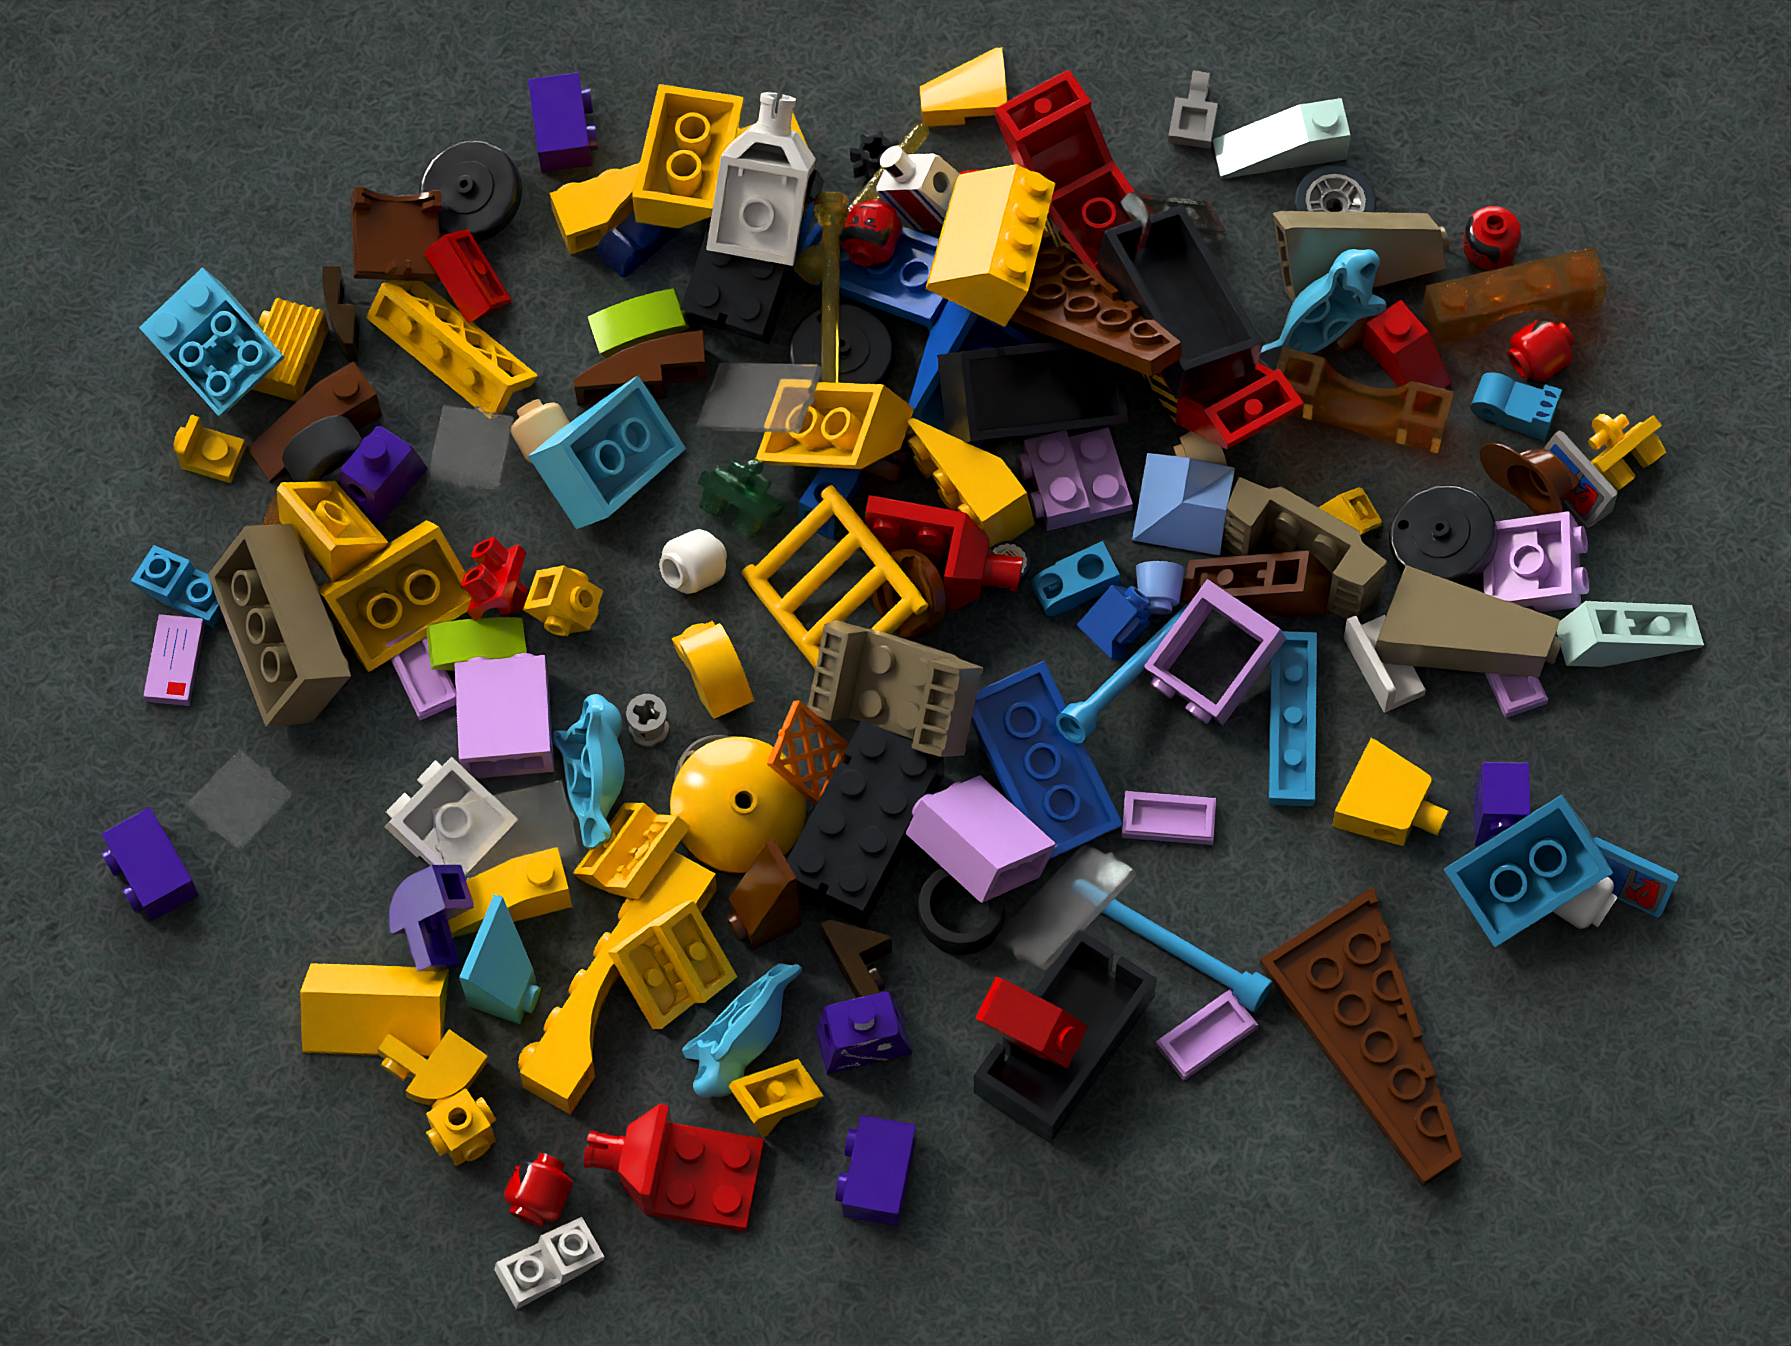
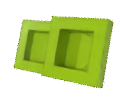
(637, 321)
(468, 639)

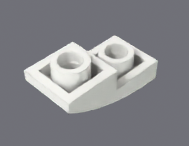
(549, 1263)

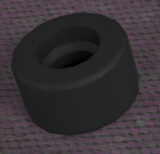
(321, 450)

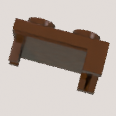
(393, 234)

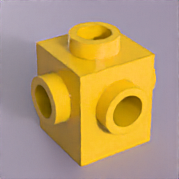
(563, 600)
(465, 1140)

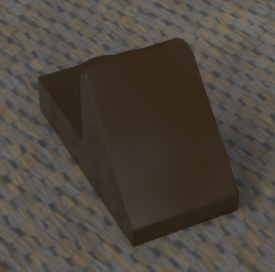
(854, 949)

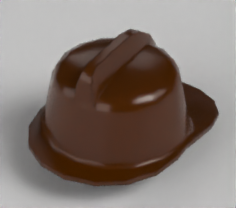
(1531, 476)

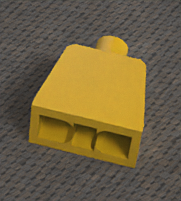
(1387, 798)

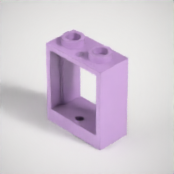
(1214, 598)

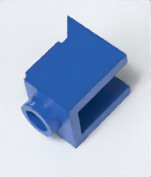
(1117, 620)

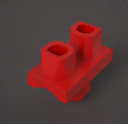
(496, 579)

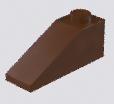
(341, 394)
(1267, 583)
(765, 900)

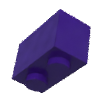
(560, 122)
(1500, 798)
(149, 865)
(878, 1170)

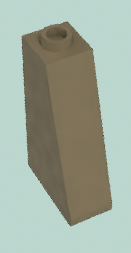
(1313, 240)
(1463, 629)

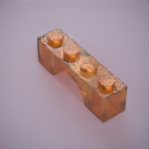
(1555, 284)
(1405, 414)

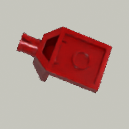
(948, 538)
(682, 1169)

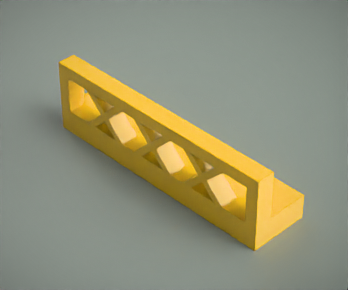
(447, 347)

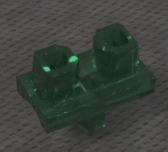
(743, 488)

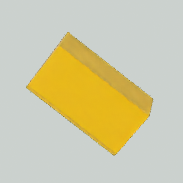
(359, 1005)

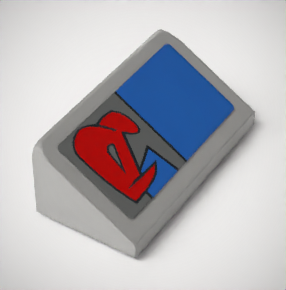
(1594, 494)

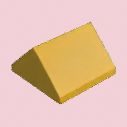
(328, 525)

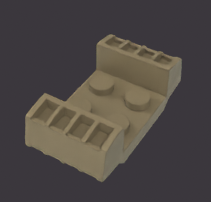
(1301, 526)
(895, 687)

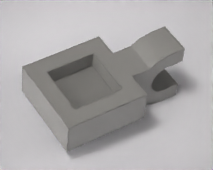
(1194, 117)

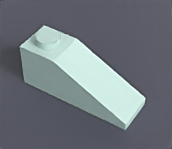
(1285, 140)
(1626, 632)

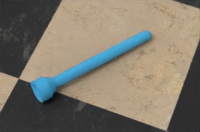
(1080, 718)
(1248, 988)

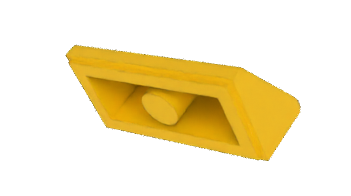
(1355, 510)

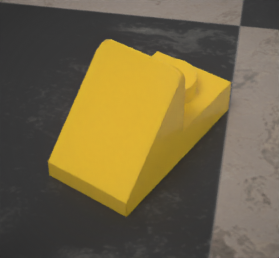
(776, 1094)

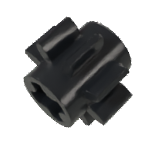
(870, 147)

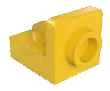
(208, 450)

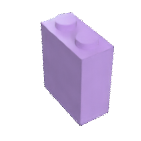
(504, 716)
(980, 838)

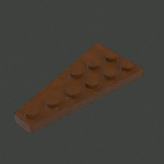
(1087, 312)
(1360, 1014)

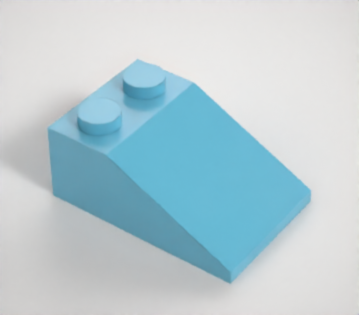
(607, 453)

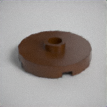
(930, 585)

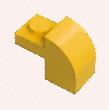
(714, 668)
(445, 1073)

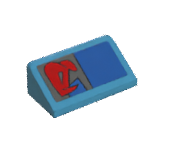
(1637, 879)

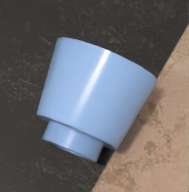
(1160, 584)

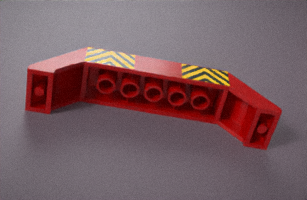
(1059, 137)

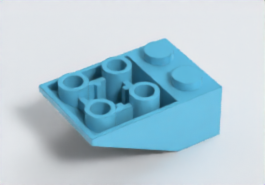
(212, 341)

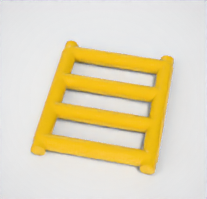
(858, 536)

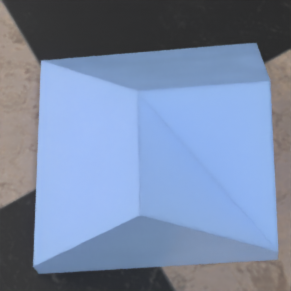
(1183, 503)

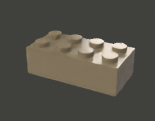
(279, 624)

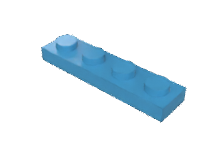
(1293, 721)

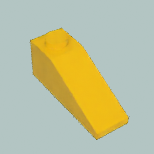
(528, 885)

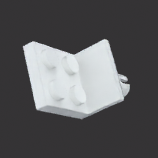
(762, 188)

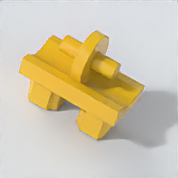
(1638, 440)

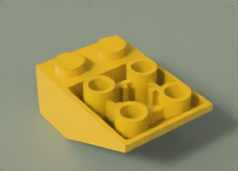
(972, 482)

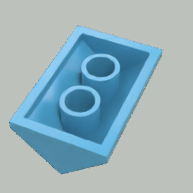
(1528, 870)

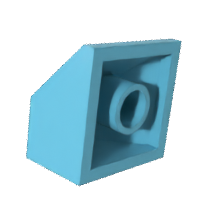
(497, 970)

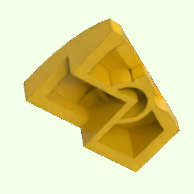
(965, 91)

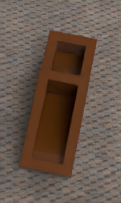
(655, 361)

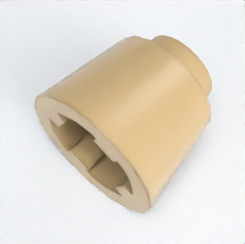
(1199, 448)

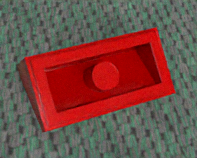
(467, 275)

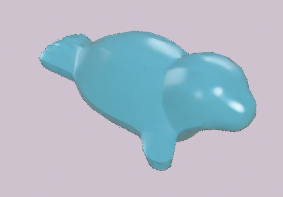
(1329, 306)
(593, 766)
(739, 1033)

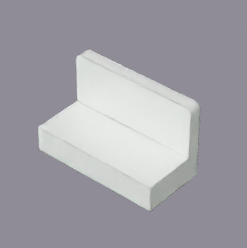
(1390, 683)

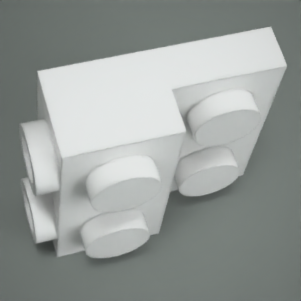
(412, 816)

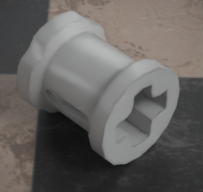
(639, 711)

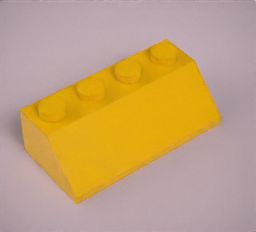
(991, 240)

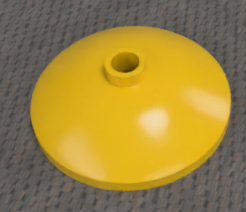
(720, 830)

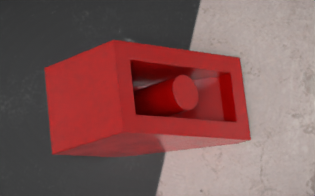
(1404, 348)
(1031, 1022)

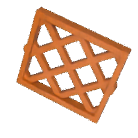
(786, 736)

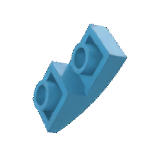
(178, 585)

